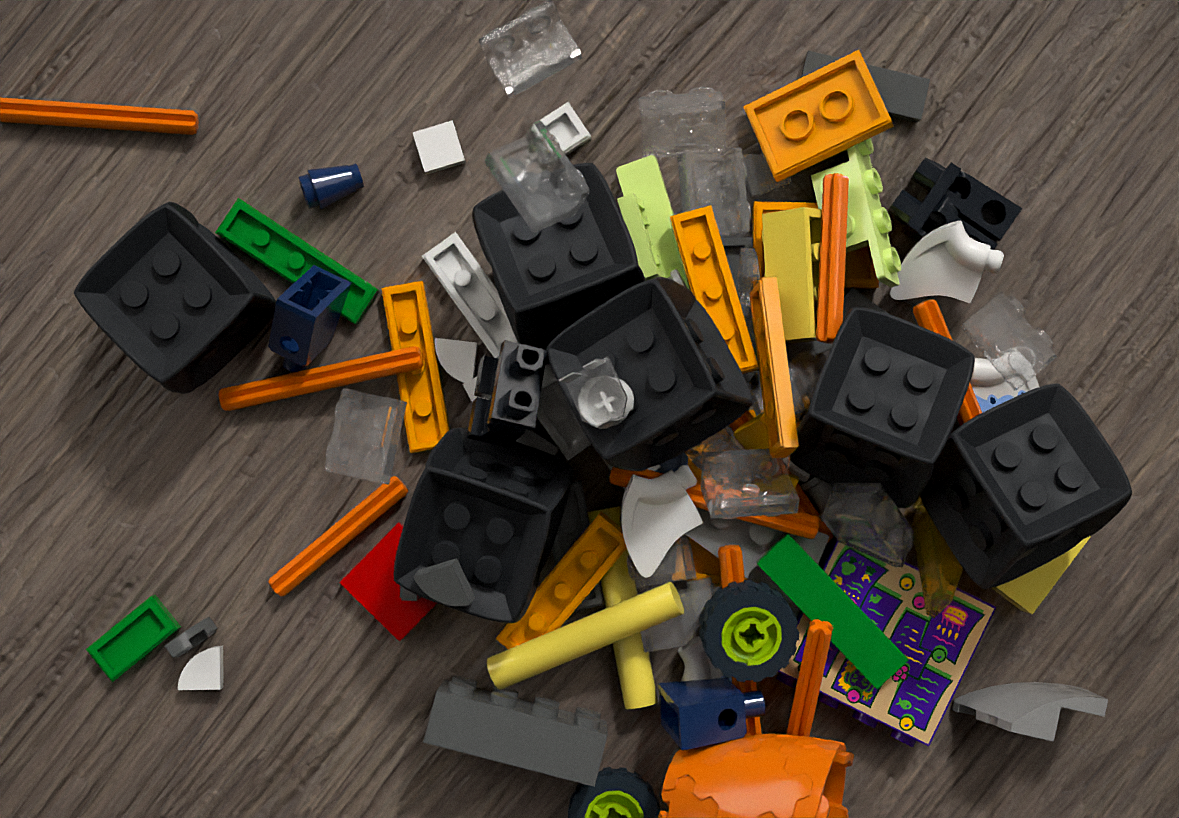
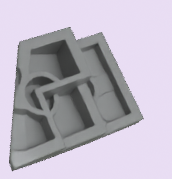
(1028, 706)

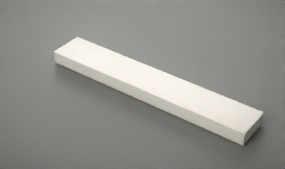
(484, 311)

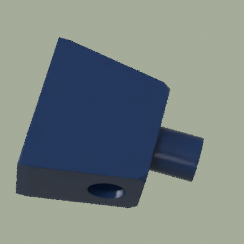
(303, 333)
(707, 711)

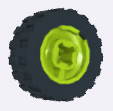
(748, 631)
(614, 796)

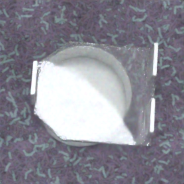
(600, 394)

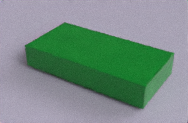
(133, 638)

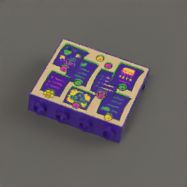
(936, 647)

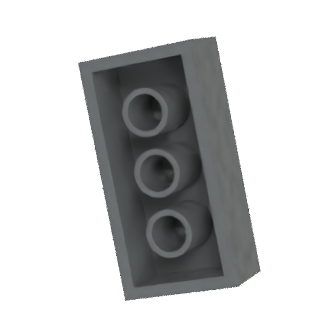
(517, 730)

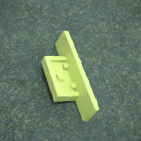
(647, 217)
(866, 219)

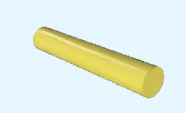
(585, 635)
(631, 660)

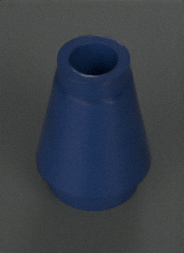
(329, 184)

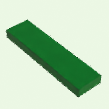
(290, 254)
(824, 600)

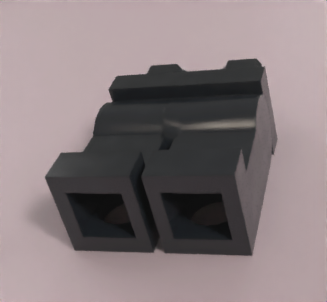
(954, 198)
(513, 391)

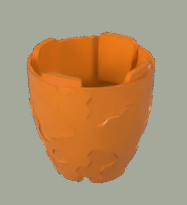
(758, 779)

